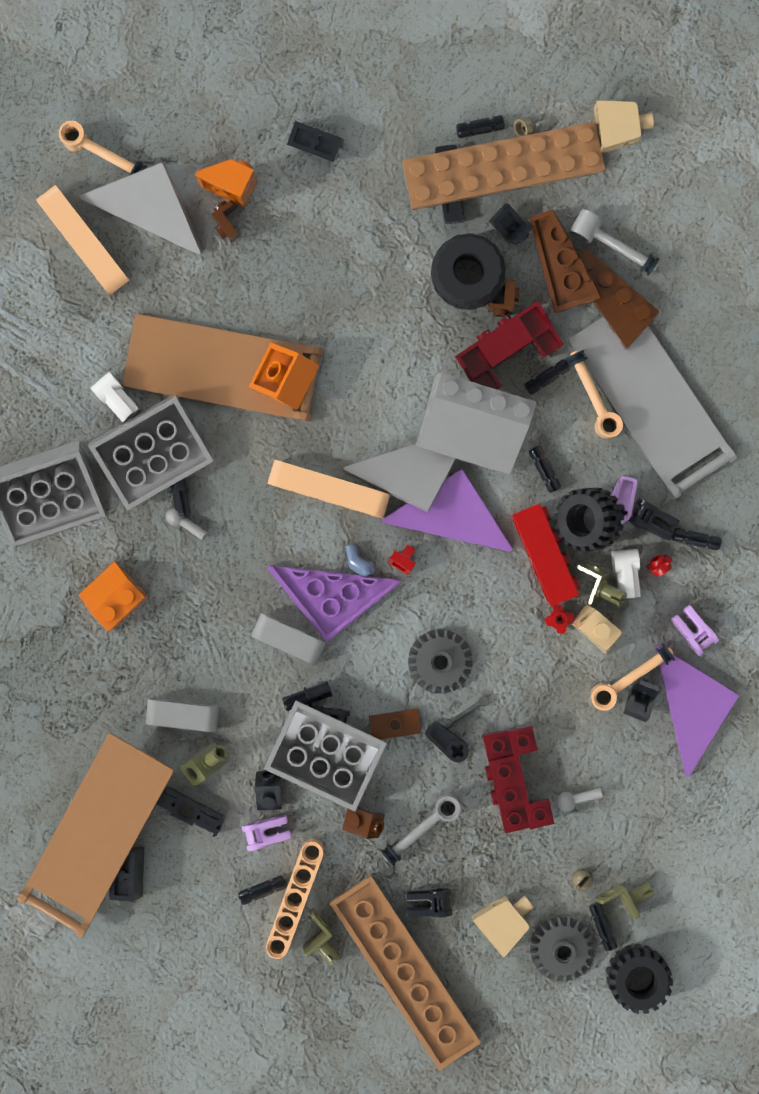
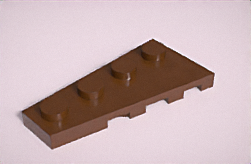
(563, 268)
(621, 305)

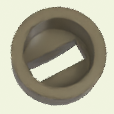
(524, 122)
(578, 876)

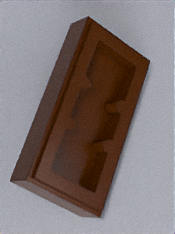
(395, 724)

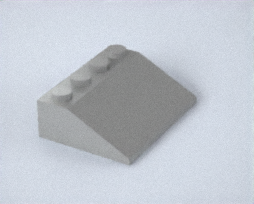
(475, 423)
(150, 452)
(48, 494)
(325, 755)

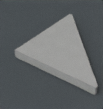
(150, 202)
(406, 474)

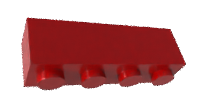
(544, 554)

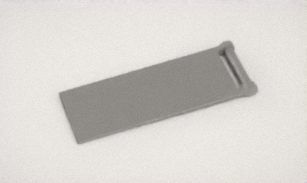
(653, 403)

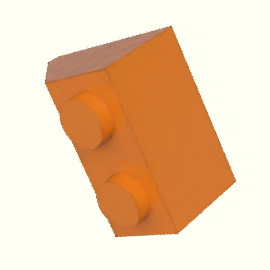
(229, 180)
(284, 376)
(112, 596)

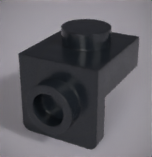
(510, 225)
(641, 699)
(268, 791)

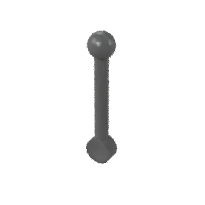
(483, 701)

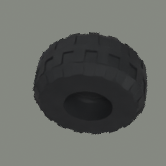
(474, 248)

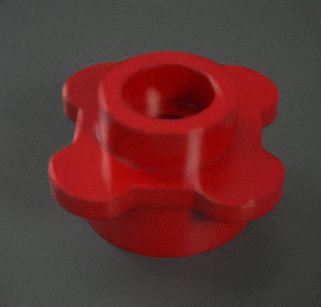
(660, 565)
(558, 611)

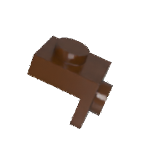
(224, 227)
(510, 295)
(364, 823)

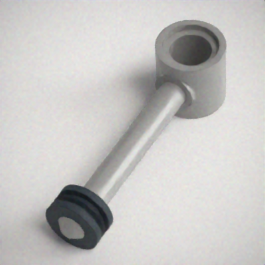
(588, 227)
(392, 854)

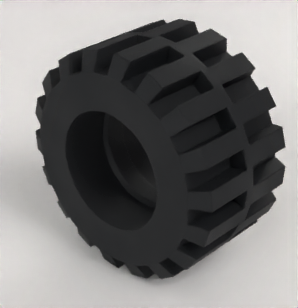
(572, 523)
(653, 993)

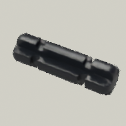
(480, 126)
(547, 376)
(544, 469)
(696, 539)
(262, 890)
(603, 926)

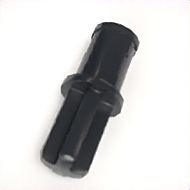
(180, 497)
(308, 695)

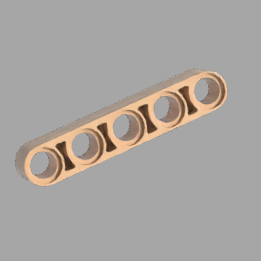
(82, 240)
(328, 489)
(291, 909)

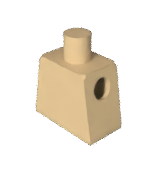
(619, 124)
(596, 628)
(504, 922)

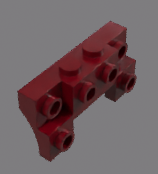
(509, 338)
(508, 781)

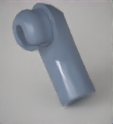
(358, 564)

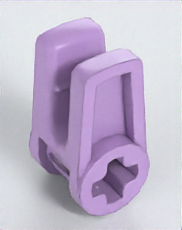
(625, 493)
(703, 631)
(264, 839)

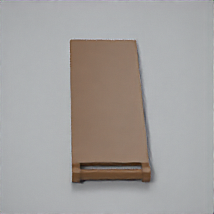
(206, 365)
(97, 832)

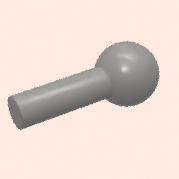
(174, 519)
(567, 801)

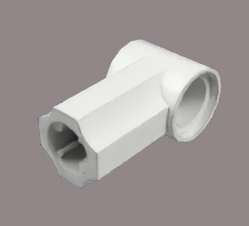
(111, 393)
(626, 566)

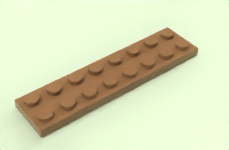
(503, 166)
(405, 972)

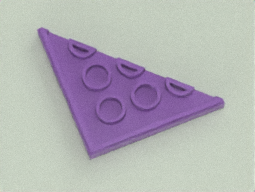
(455, 515)
(331, 598)
(695, 707)

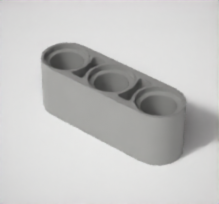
(288, 639)
(182, 715)

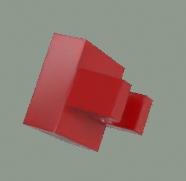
(402, 561)

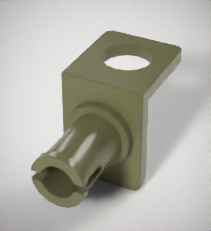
(602, 588)
(205, 763)
(629, 899)
(320, 941)

